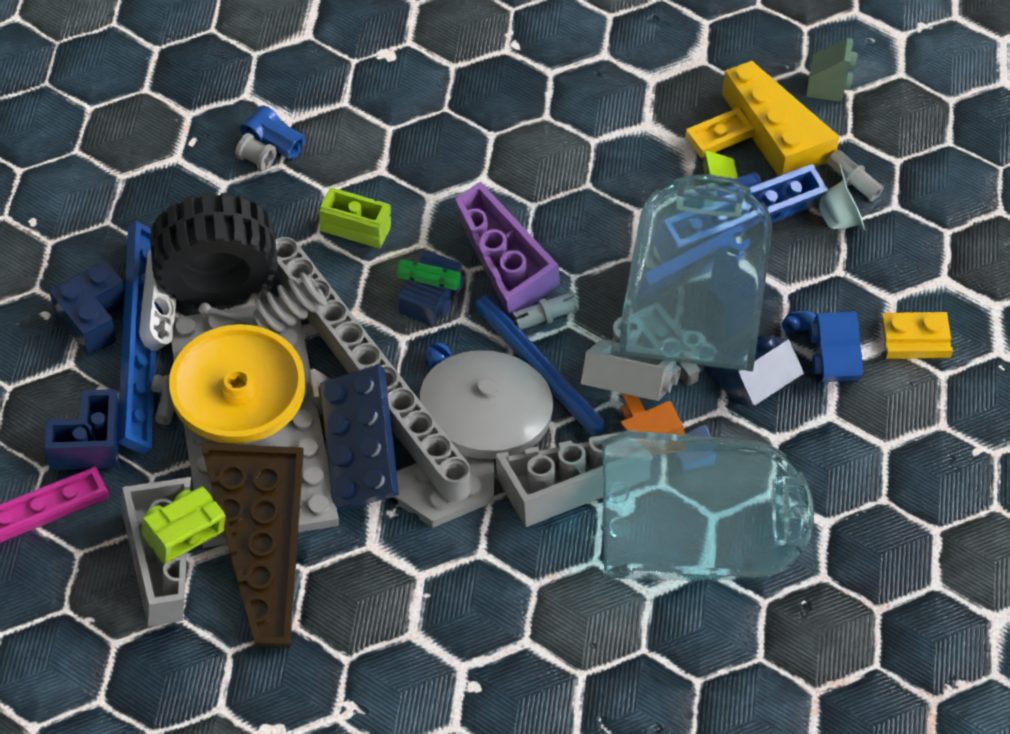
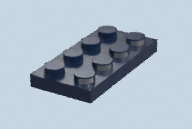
(359, 438)

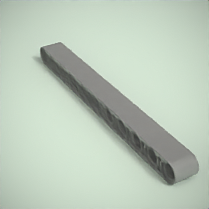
(357, 351)

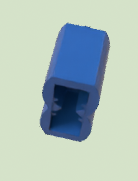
(837, 347)

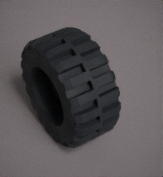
(213, 249)

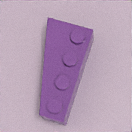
(508, 253)

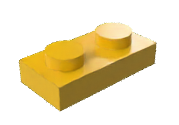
(720, 132)

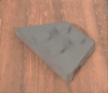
(422, 498)

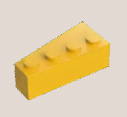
(783, 126)

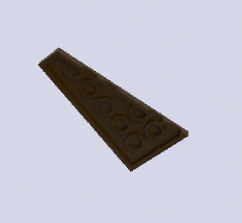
(261, 508)

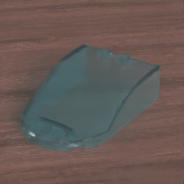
(698, 275)
(700, 508)

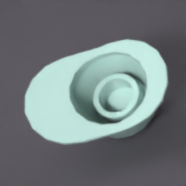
(840, 208)

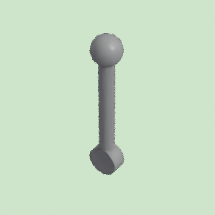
(205, 309)

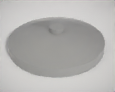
(488, 403)

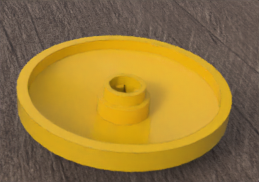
(237, 384)

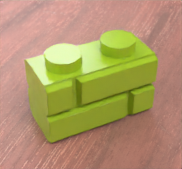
(355, 217)
(182, 524)

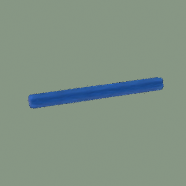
(531, 354)

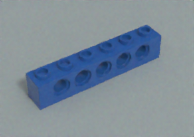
(790, 192)

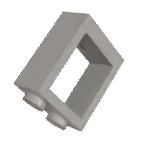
(626, 373)

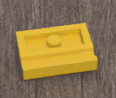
(916, 335)

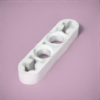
(156, 328)

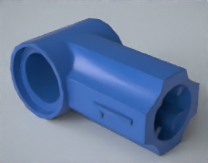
(269, 129)

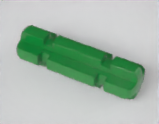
(428, 274)

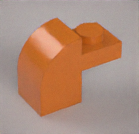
(656, 420)

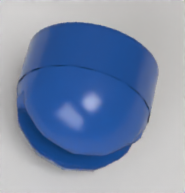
(434, 354)

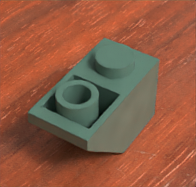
(830, 72)

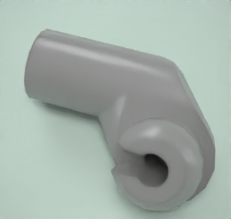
(165, 408)

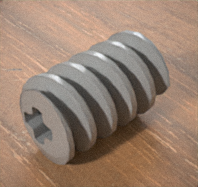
(289, 304)

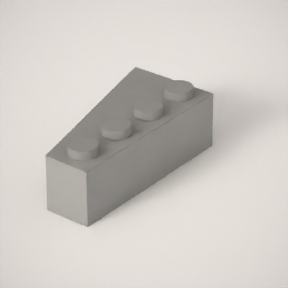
(552, 479)
(159, 583)

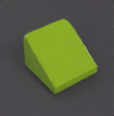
(719, 165)

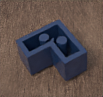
(85, 306)
(85, 440)

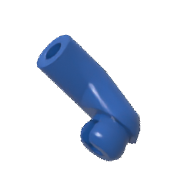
(798, 321)

